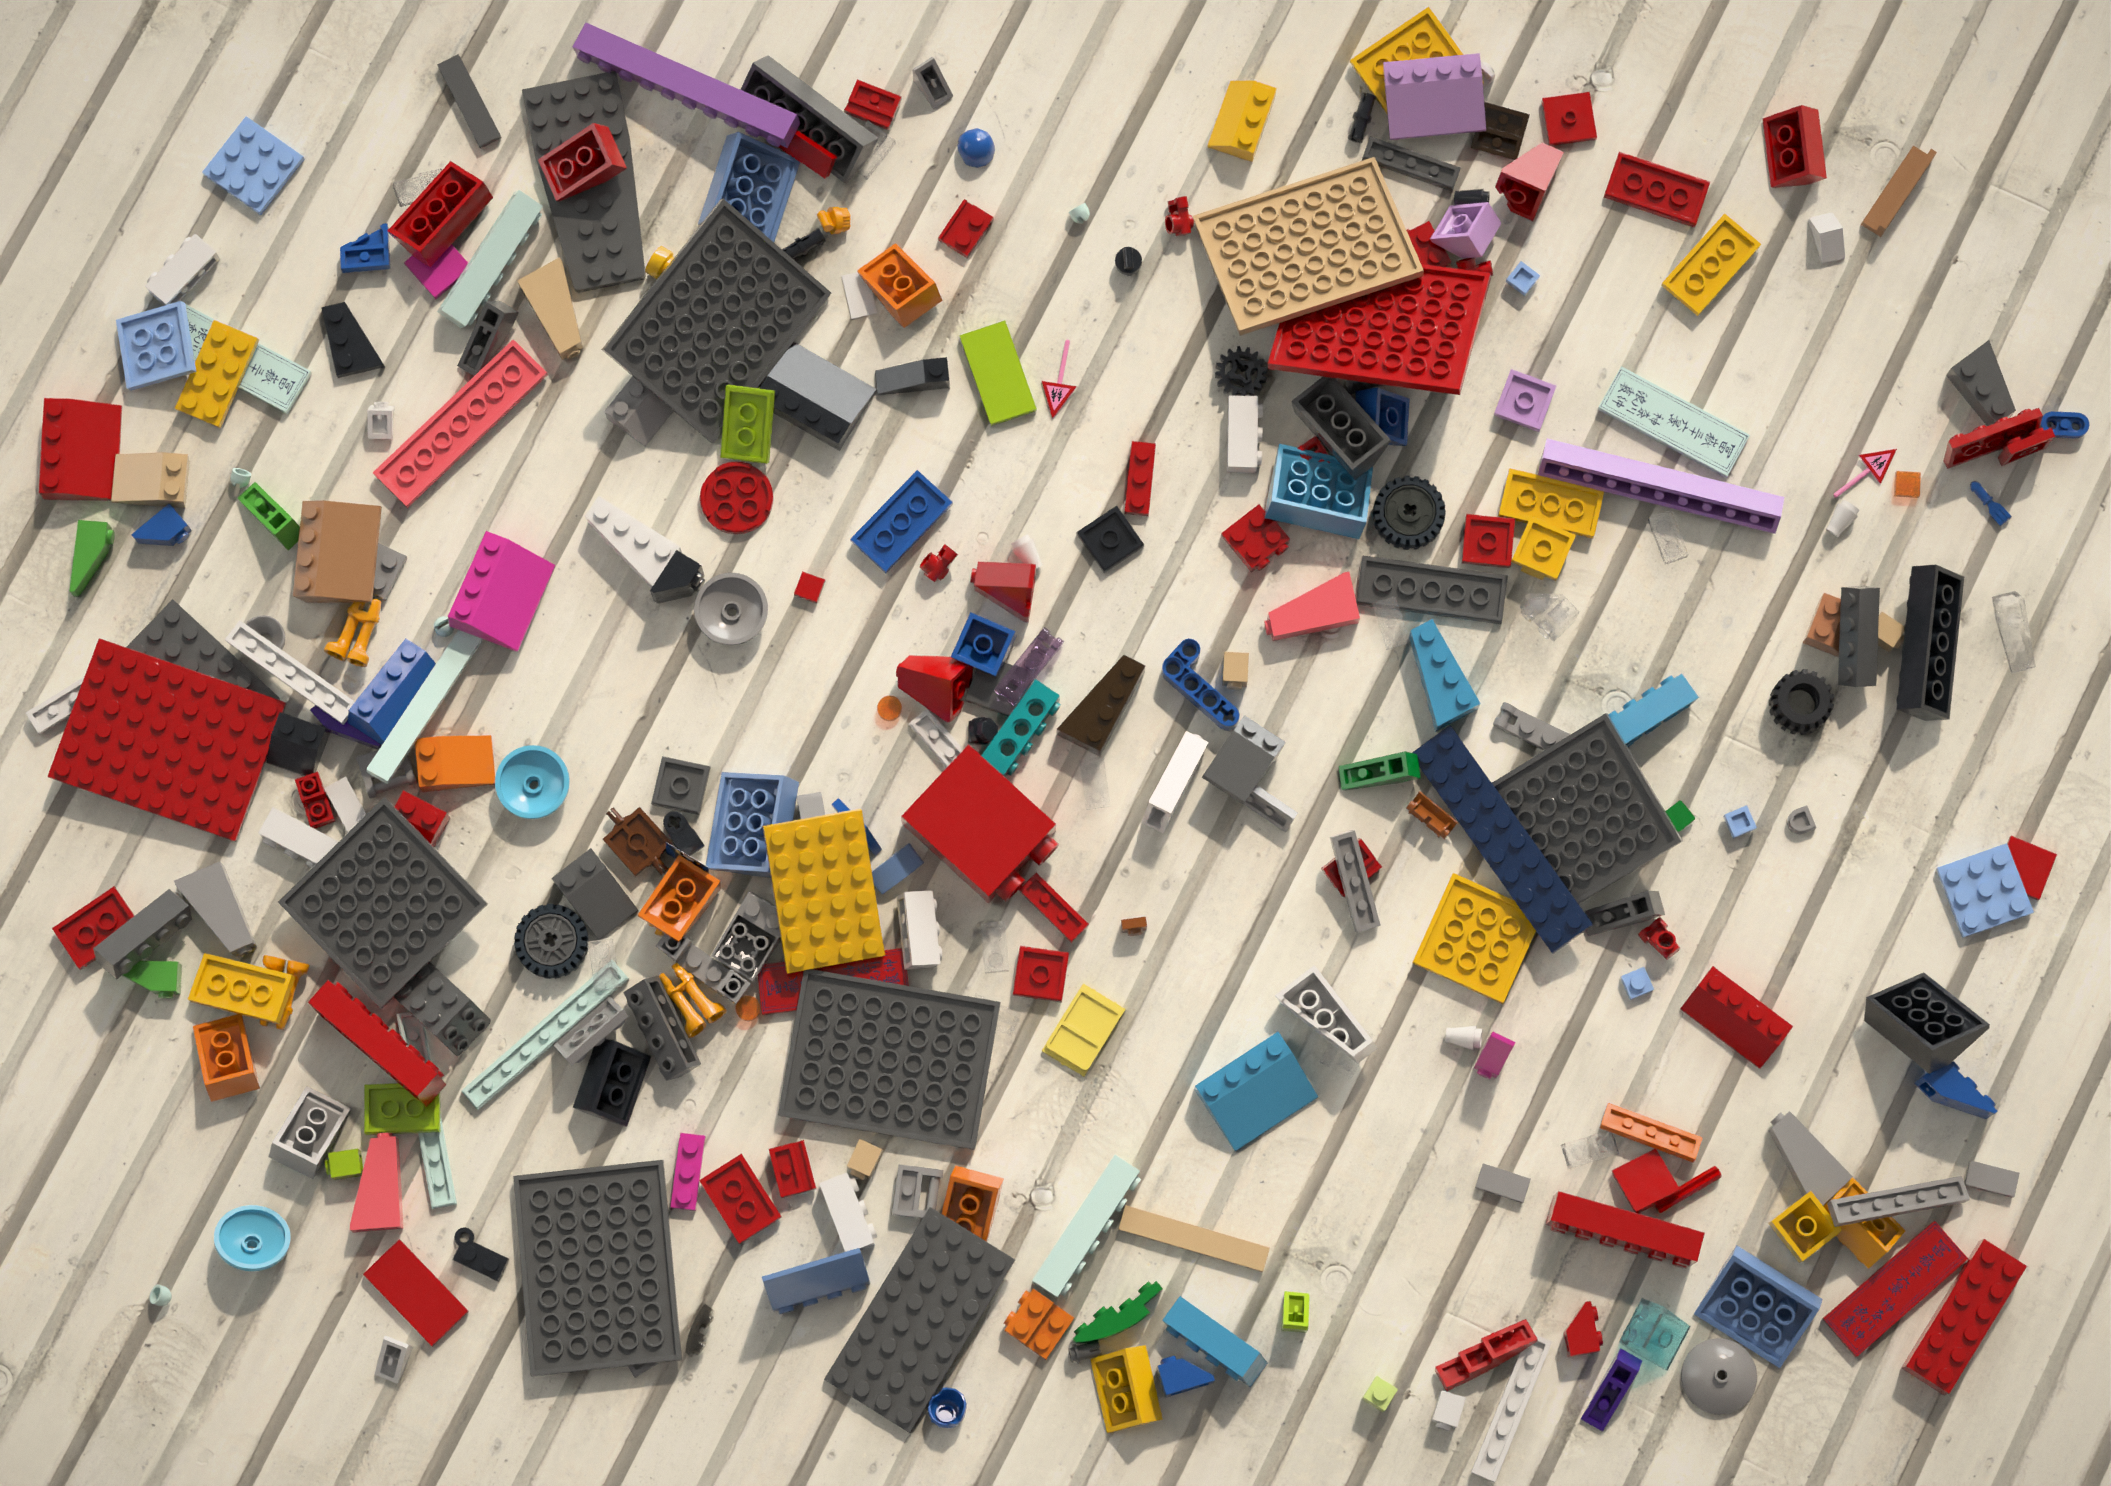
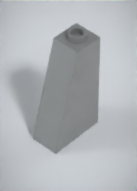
(216, 902)
(1807, 1158)

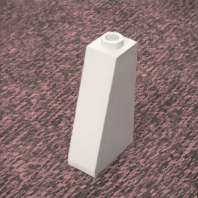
(1174, 782)

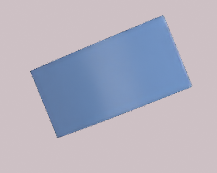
(896, 868)

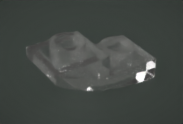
(410, 189)
(1094, 783)
(1589, 1149)

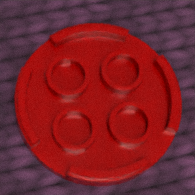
(736, 498)

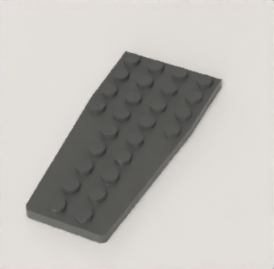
(601, 224)

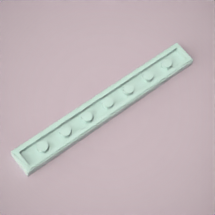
(423, 706)
(536, 1042)
(432, 1144)

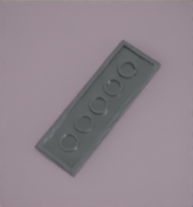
(1433, 589)

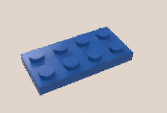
(901, 521)

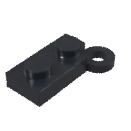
(479, 1257)

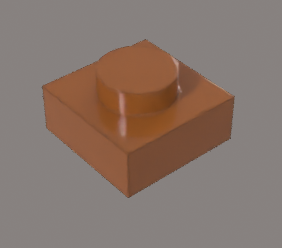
(1134, 926)

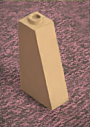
(552, 303)

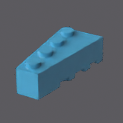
(1443, 681)
(1653, 708)
(1215, 1341)

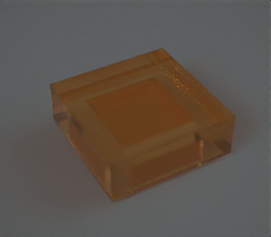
(1907, 484)

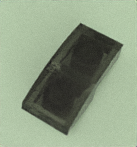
(695, 1340)

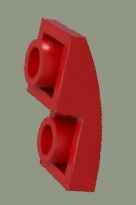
(315, 800)

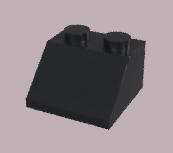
(678, 579)
(296, 744)

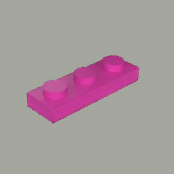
(688, 1171)

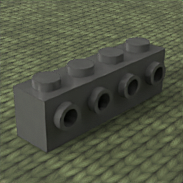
(1858, 636)
(142, 934)
(662, 1028)

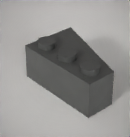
(1983, 384)

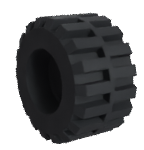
(1812, 685)

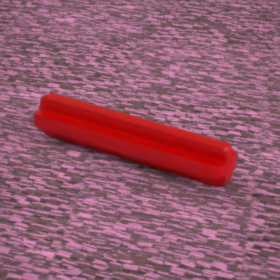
(1690, 1188)

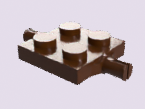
(637, 841)

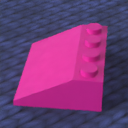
(500, 592)

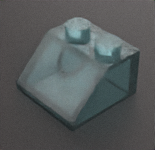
(1654, 1333)

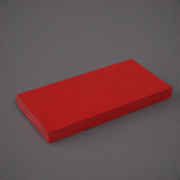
(1656, 189)
(416, 1292)

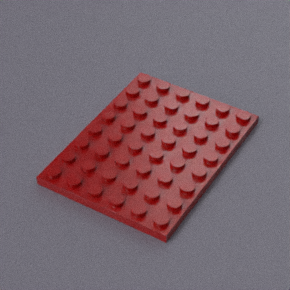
(1396, 336)
(166, 740)

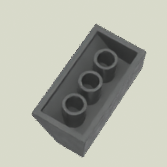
(1341, 425)

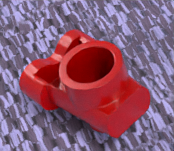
(1179, 220)
(1470, 264)
(936, 566)
(1657, 934)

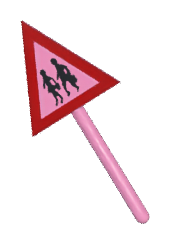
(1057, 392)
(1876, 463)

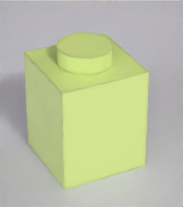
(1379, 1394)

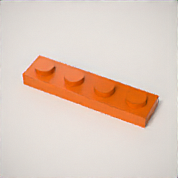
(1650, 1132)

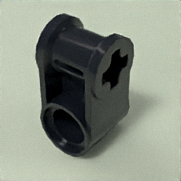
(684, 837)

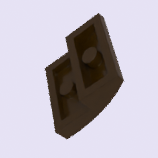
(1503, 131)

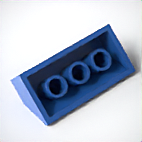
(391, 691)

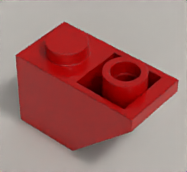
(1581, 1333)

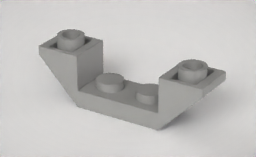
(704, 968)

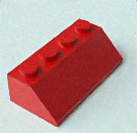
(440, 213)
(1736, 1017)

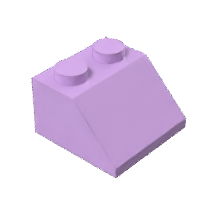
(1467, 229)

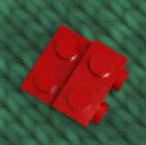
(1426, 250)
(1256, 539)

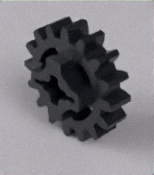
(1250, 368)

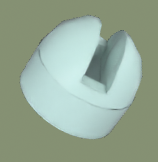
(1080, 213)
(240, 477)
(445, 630)
(160, 1295)

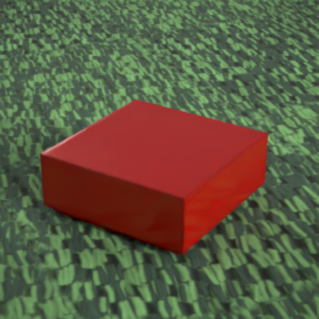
(809, 587)

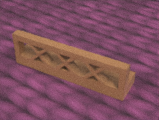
(1897, 190)

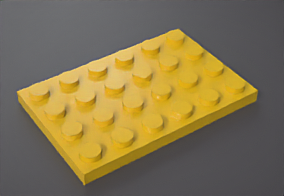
(823, 890)

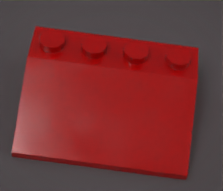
(79, 449)

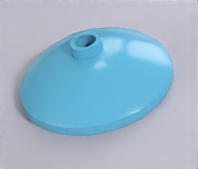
(520, 770)
(252, 1227)

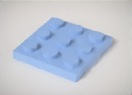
(253, 165)
(156, 345)
(1984, 890)

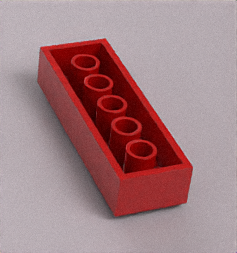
(376, 1042)
(1625, 1229)
(1964, 1317)

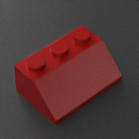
(1794, 147)

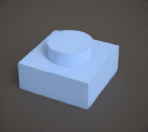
(1522, 278)
(1740, 821)
(1637, 983)

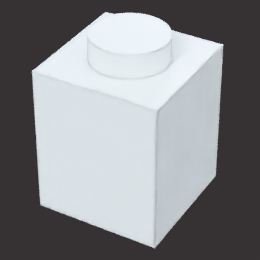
(1448, 1410)

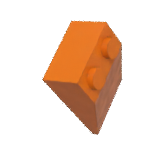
(900, 285)
(454, 762)
(680, 899)
(225, 1057)
(972, 1200)

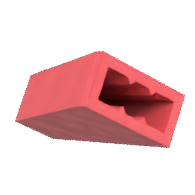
(1317, 610)
(379, 1191)

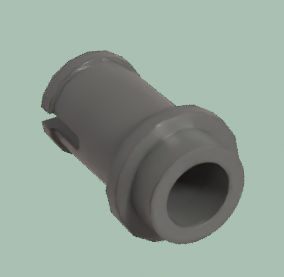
(1083, 1351)

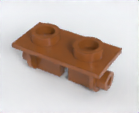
(1431, 815)

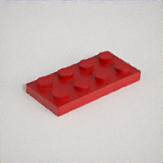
(1992, 438)

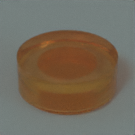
(889, 708)
(748, 1008)

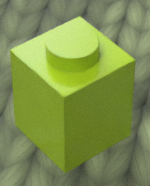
(344, 1164)

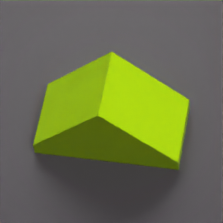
(1295, 1312)

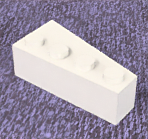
(632, 540)
(1322, 1009)

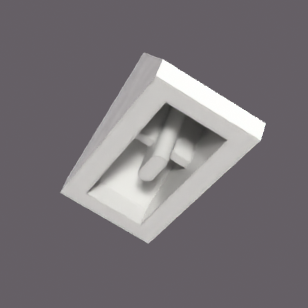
(1828, 237)
(392, 1359)

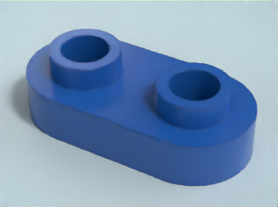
(2063, 424)

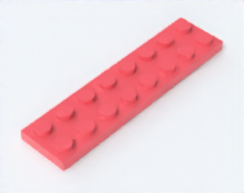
(460, 423)

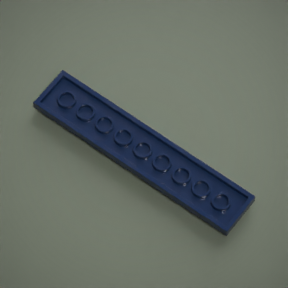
(1502, 840)

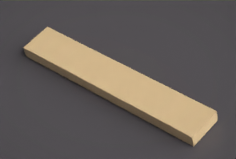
(1194, 1238)

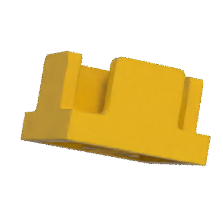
(1542, 549)

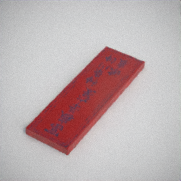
(781, 989)
(1895, 1288)

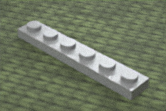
(1898, 1201)

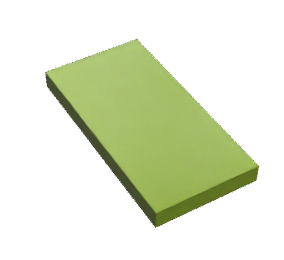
(998, 373)

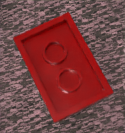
(92, 925)
(740, 1198)

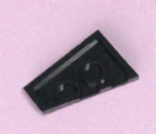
(348, 343)

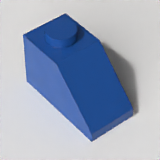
(163, 529)

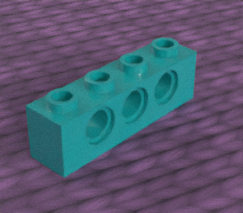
(1038, 695)

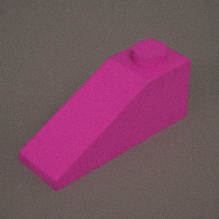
(1493, 1055)

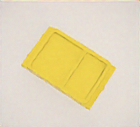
(1083, 1030)

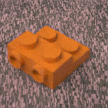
(1038, 1323)

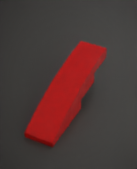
(1486, 1355)

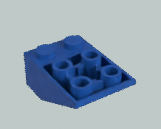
(1955, 1091)

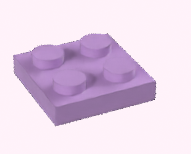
(1525, 400)

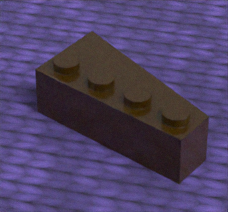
(1100, 711)

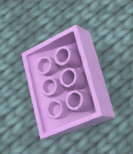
(1434, 96)

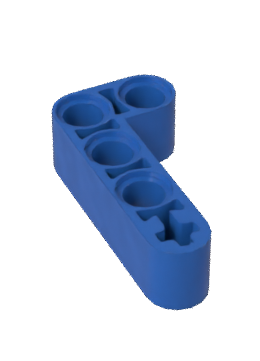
(1204, 689)

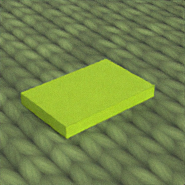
(747, 424)
(396, 1111)

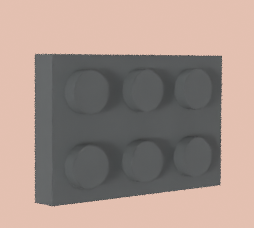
(443, 1009)

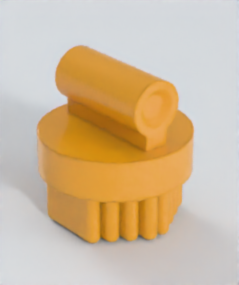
(835, 220)

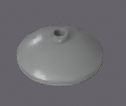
(726, 593)
(1701, 1379)

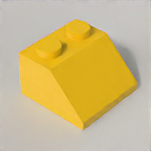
(1804, 1226)

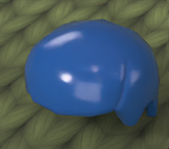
(976, 147)
(947, 1408)

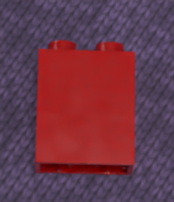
(981, 826)

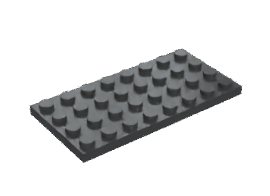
(919, 1319)

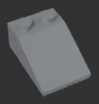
(309, 1132)

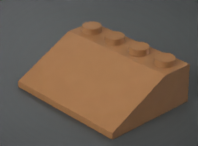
(337, 552)

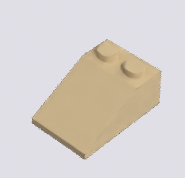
(151, 479)

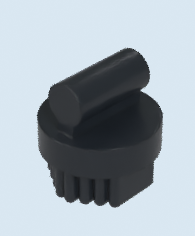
(1128, 261)
(981, 730)

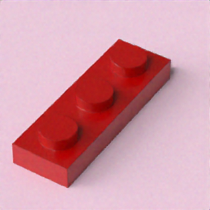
(1140, 478)
(1053, 907)

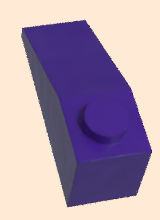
(1611, 1389)

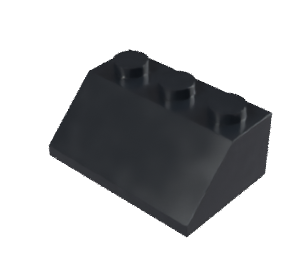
(612, 1082)

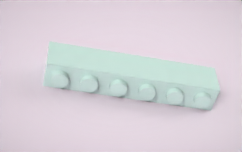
(490, 258)
(1086, 1226)

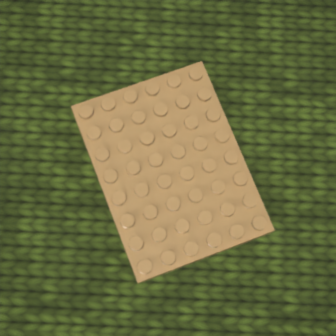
(1307, 246)

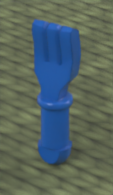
(1996, 510)

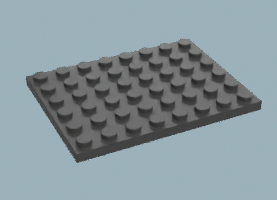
(716, 318)
(889, 1059)
(597, 1268)

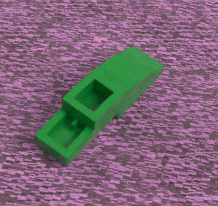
(1110, 1323)

